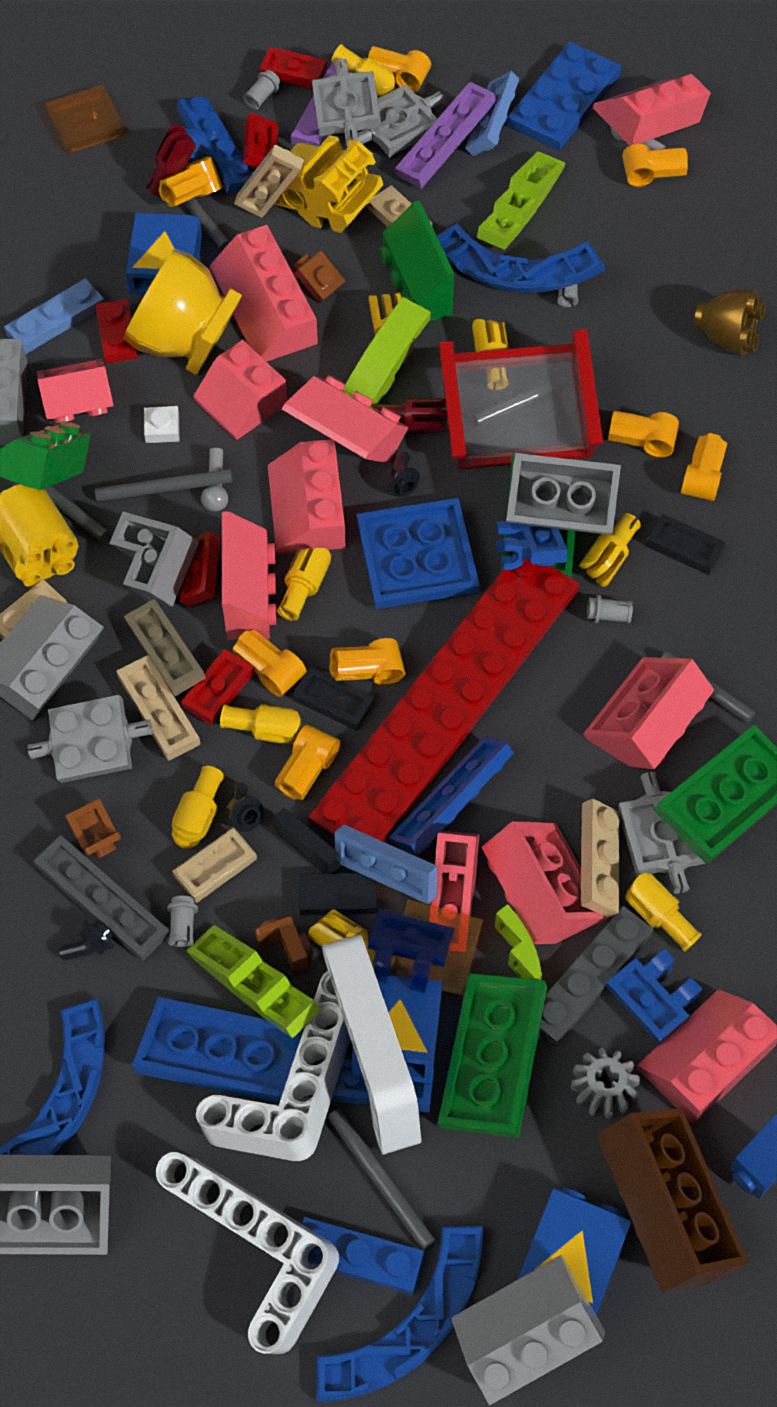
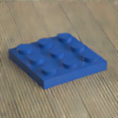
(417, 553)

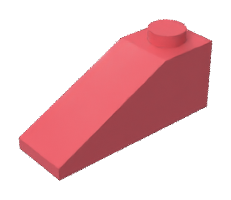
(456, 870)

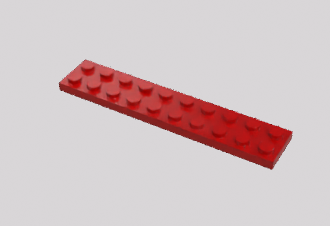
(445, 702)

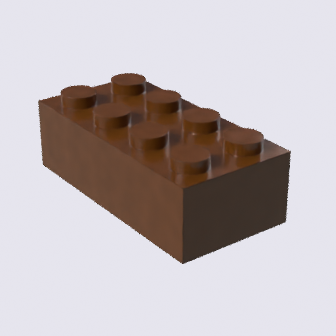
(672, 1199)

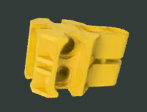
(327, 183)

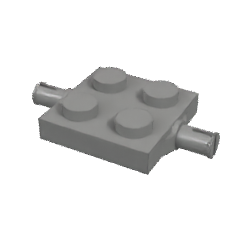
(346, 102)
(403, 120)
(90, 739)
(650, 839)

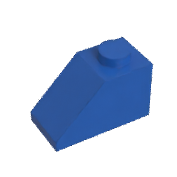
(757, 1163)

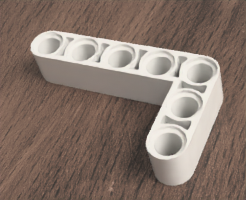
(375, 1044)
(303, 1080)
(260, 1233)

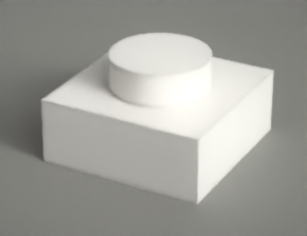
(161, 424)

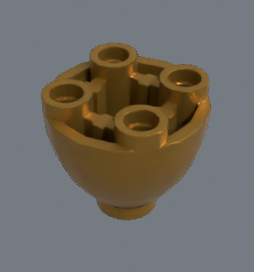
(732, 320)

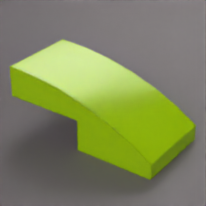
(523, 956)

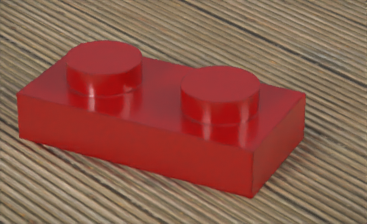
(294, 67)
(259, 139)
(113, 322)
(202, 573)
(222, 684)

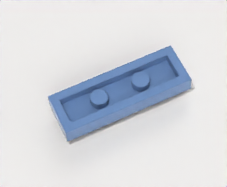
(486, 132)
(55, 315)
(386, 864)

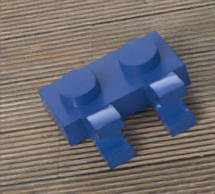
(536, 543)
(647, 999)

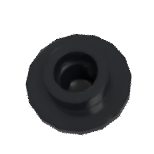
(403, 479)
(245, 810)
(95, 938)

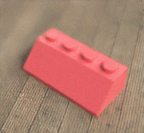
(272, 305)

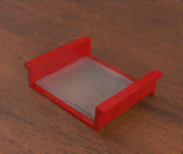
(521, 402)

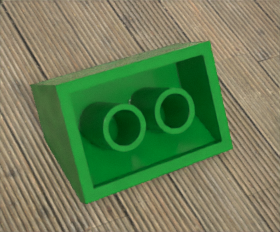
(418, 262)
(45, 456)

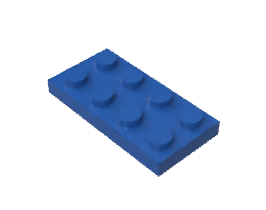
(564, 96)
(216, 1050)

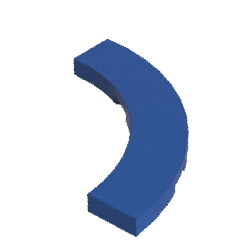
(518, 273)
(75, 1087)
(416, 1336)

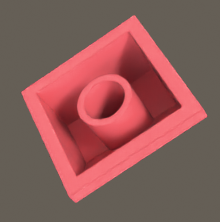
(75, 390)
(241, 390)

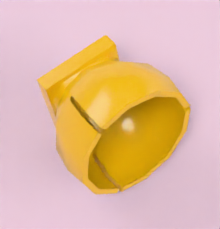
(181, 312)

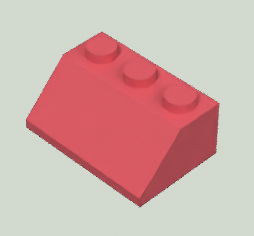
(655, 108)
(348, 418)
(307, 498)
(246, 577)
(650, 711)
(540, 880)
(710, 1053)

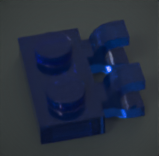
(410, 939)

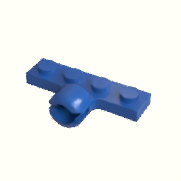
(214, 141)

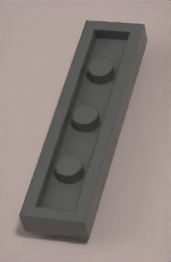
(101, 898)
(590, 972)

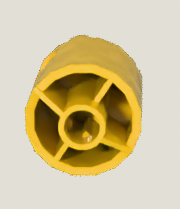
(34, 535)

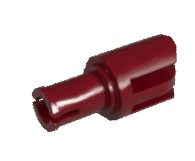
(171, 156)
(421, 414)

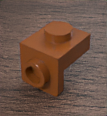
(318, 275)
(93, 829)
(284, 931)

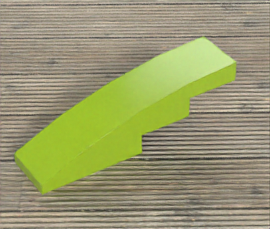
(522, 199)
(388, 351)
(253, 981)

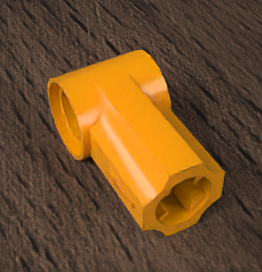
(407, 69)
(645, 164)
(196, 180)
(653, 433)
(704, 472)
(377, 661)
(275, 668)
(310, 754)

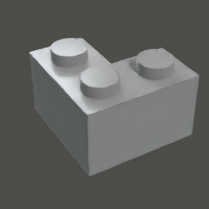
(159, 556)

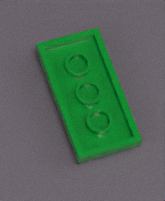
(724, 795)
(493, 1055)

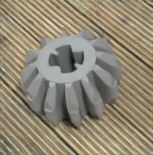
(593, 1090)

